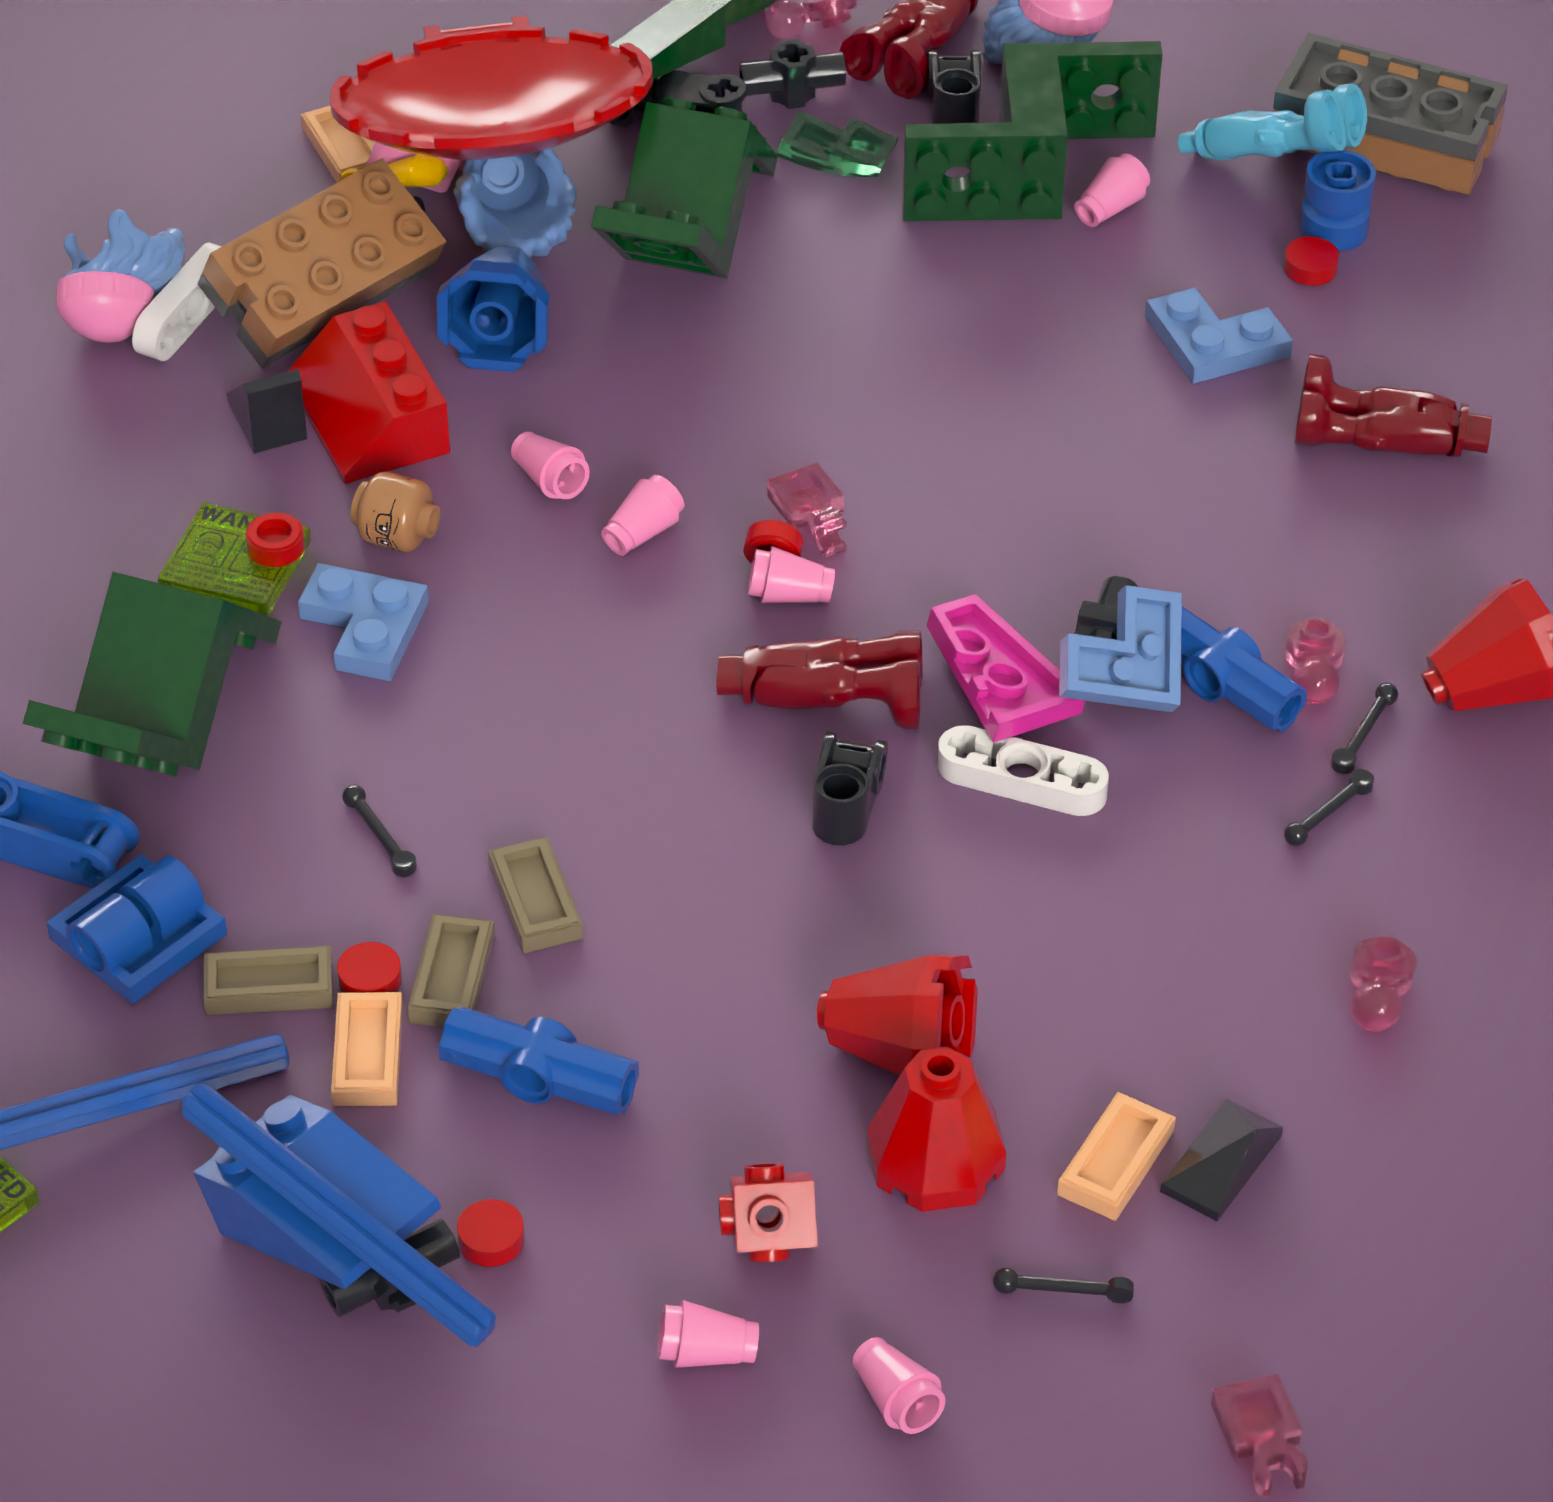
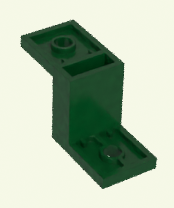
(1022, 159)
(686, 188)
(153, 676)

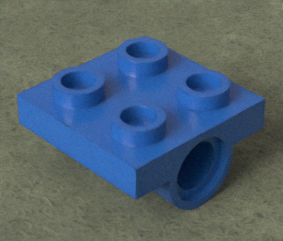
(139, 926)

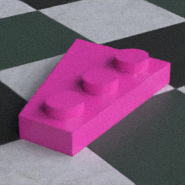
(999, 669)

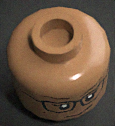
(395, 512)

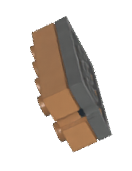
(1419, 116)
(321, 261)

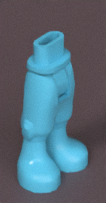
(1329, 124)

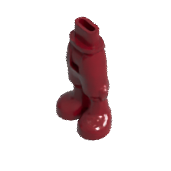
(903, 41)
(1385, 417)
(830, 674)

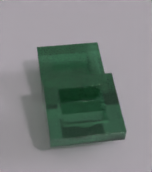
(853, 152)

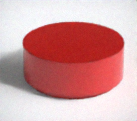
(1311, 261)
(772, 533)
(275, 539)
(369, 969)
(490, 1232)

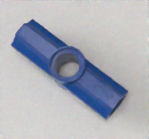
(1233, 668)
(539, 1060)

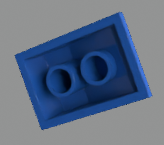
(267, 1222)

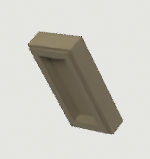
(535, 895)
(450, 968)
(268, 980)

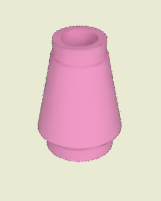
(1113, 189)
(553, 466)
(644, 513)
(789, 578)
(705, 1337)
(900, 1387)

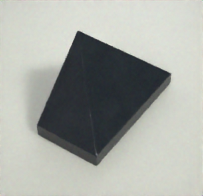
(1221, 1160)

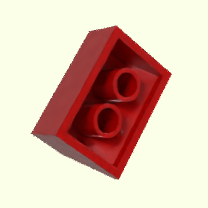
(371, 395)

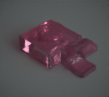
(814, 500)

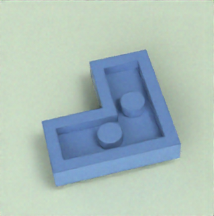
(1214, 346)
(375, 611)
(1136, 668)

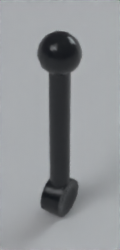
(1344, 758)
(1360, 783)
(402, 861)
(1117, 1289)

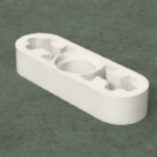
(174, 311)
(1066, 766)

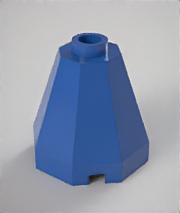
(495, 310)

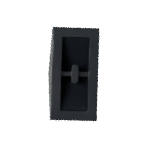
(270, 410)

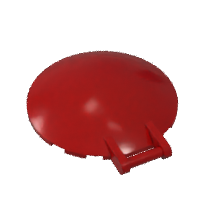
(491, 91)

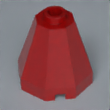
(1495, 653)
(901, 1010)
(937, 1134)

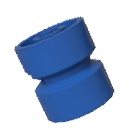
(1338, 198)

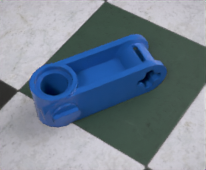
(61, 833)

